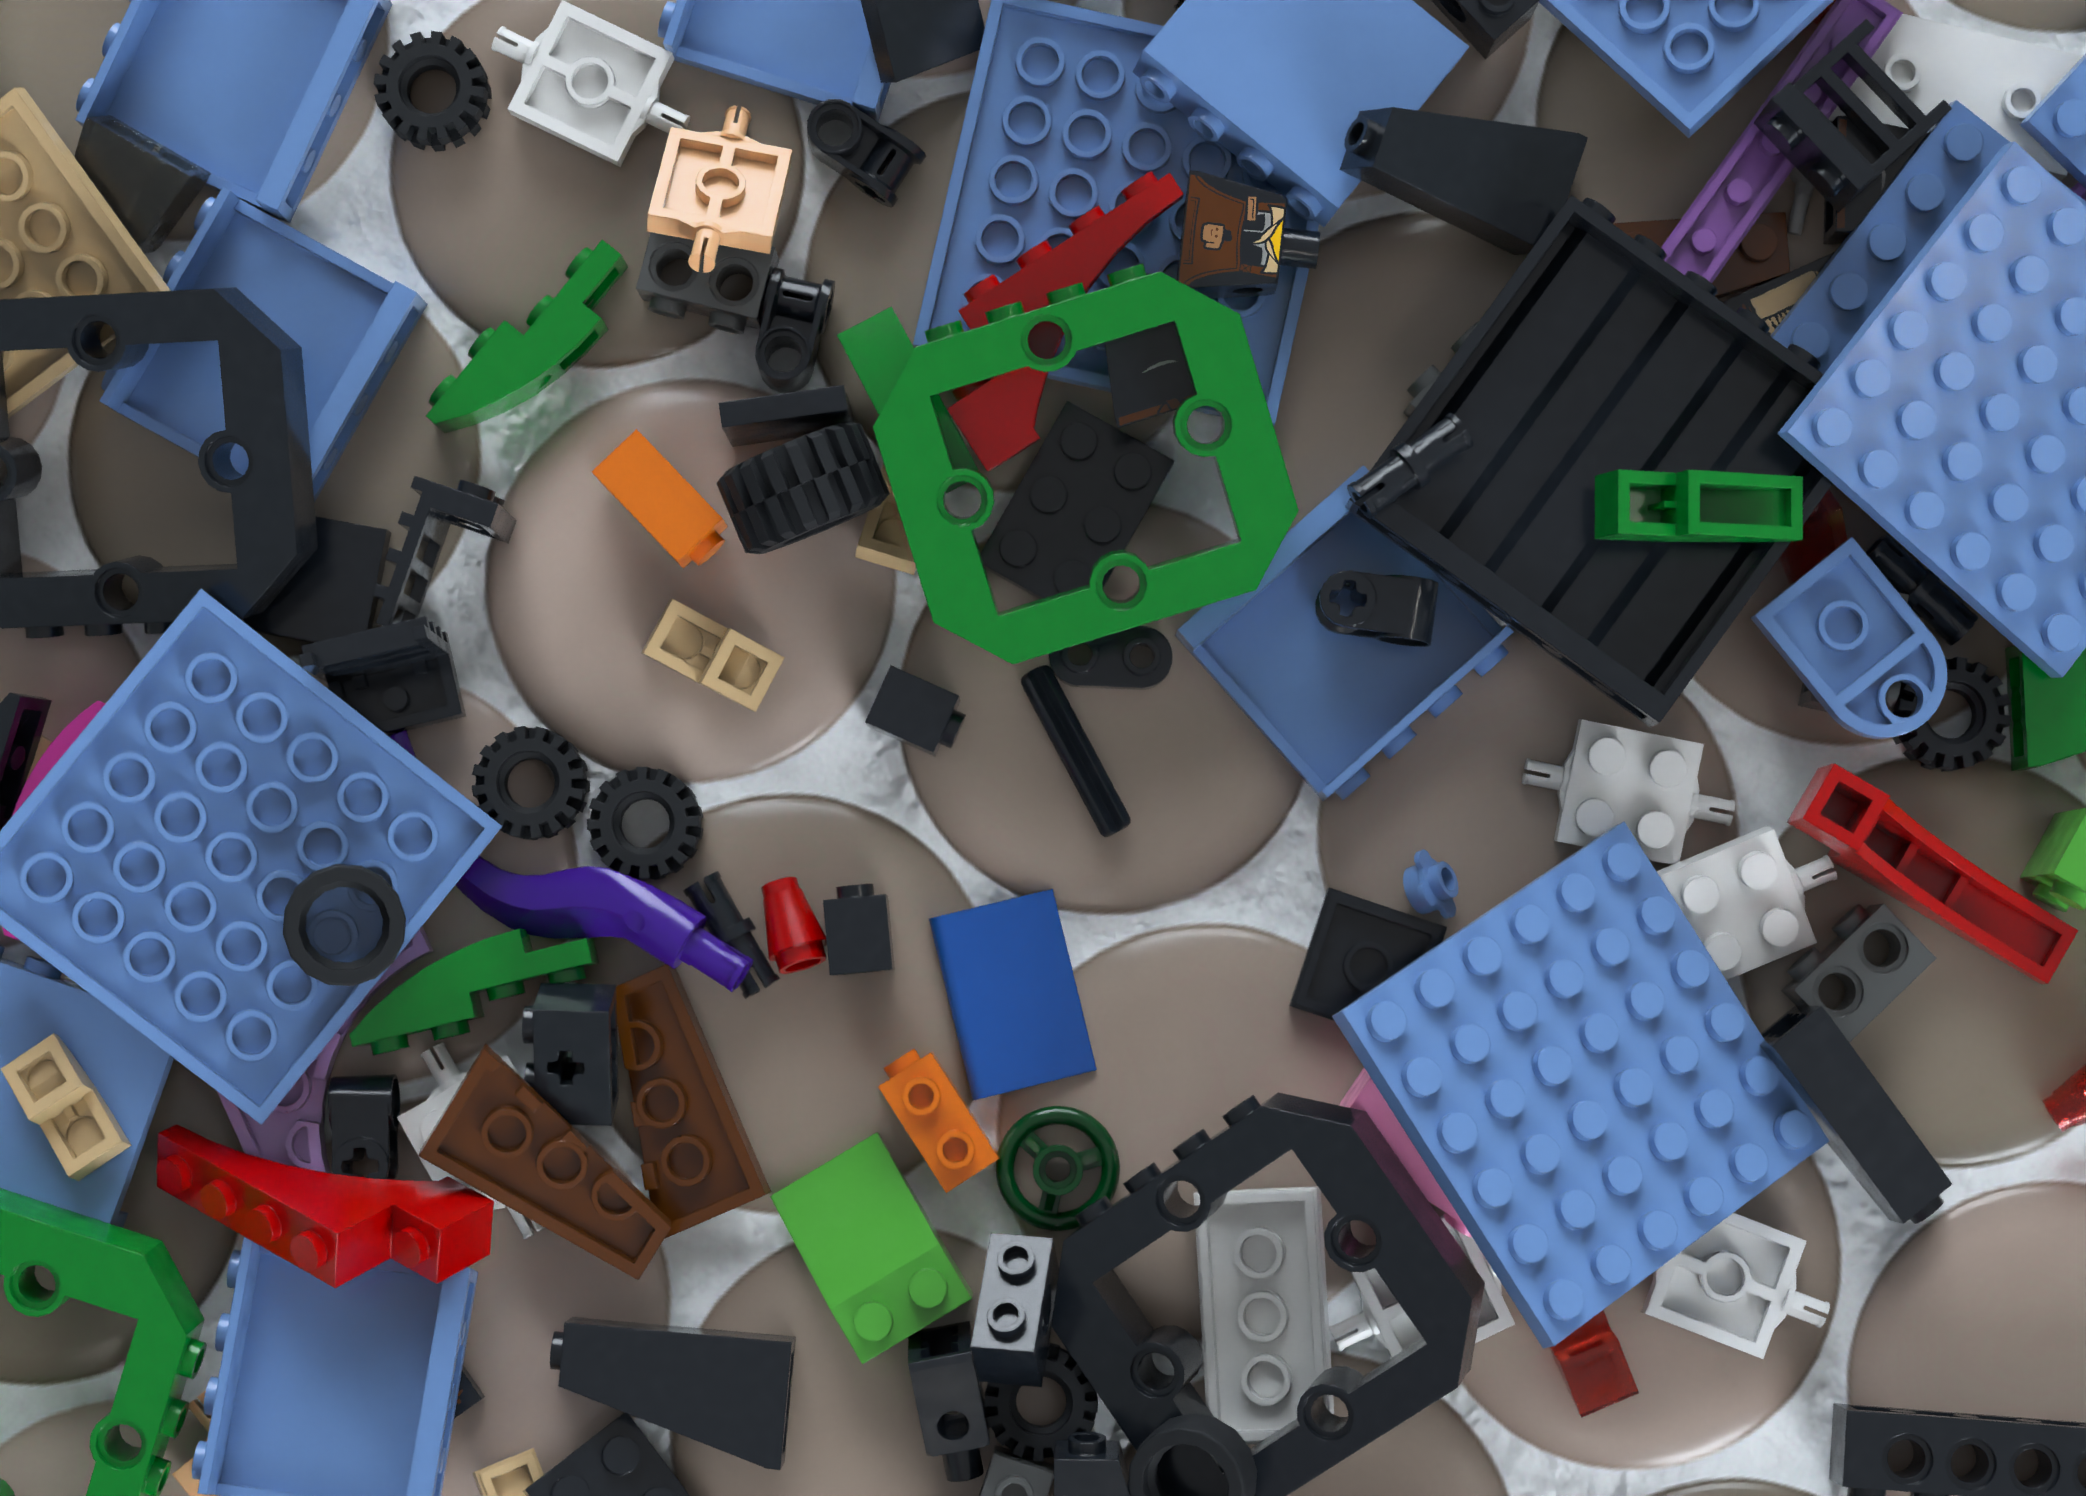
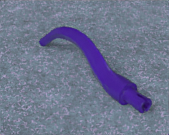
(600, 904)

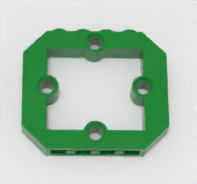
(1244, 455)
(127, 1276)

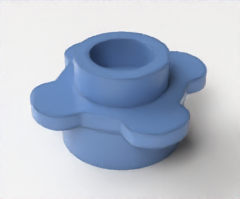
(1431, 885)

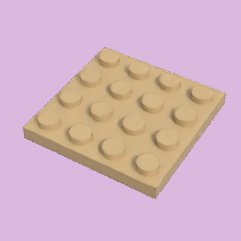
(55, 239)

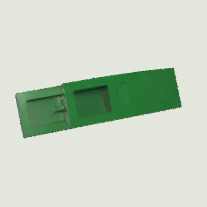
(517, 366)
(448, 990)

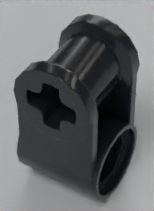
(865, 152)
(792, 318)
(1390, 608)
(364, 1117)

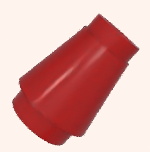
(791, 927)

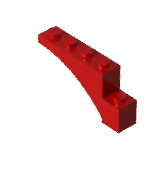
(1002, 412)
(1915, 867)
(328, 1220)

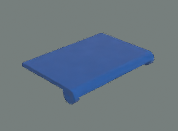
(1012, 994)

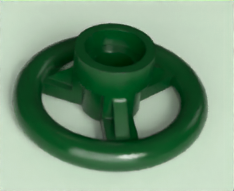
(1023, 1135)

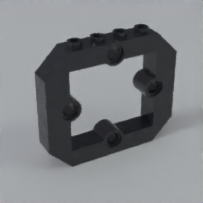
(262, 414)
(1361, 1183)

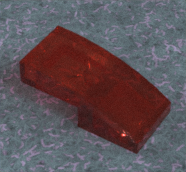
(1594, 1366)

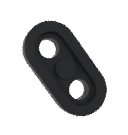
(1111, 661)

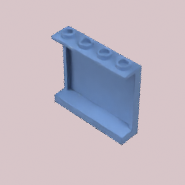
(780, 45)
(1290, 79)
(237, 85)
(328, 304)
(1327, 694)
(116, 1058)
(333, 1383)

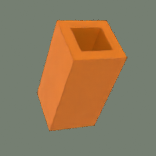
(662, 501)
(937, 1119)

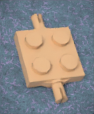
(719, 190)

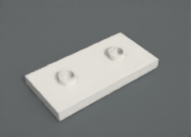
(1984, 72)
(1263, 1306)

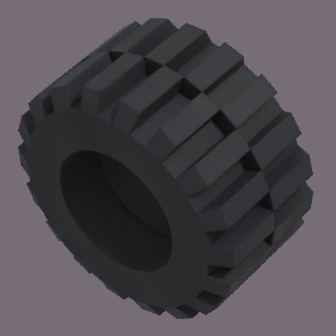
(802, 487)

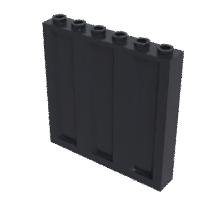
(1584, 371)

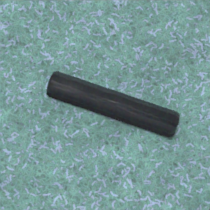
(1075, 750)

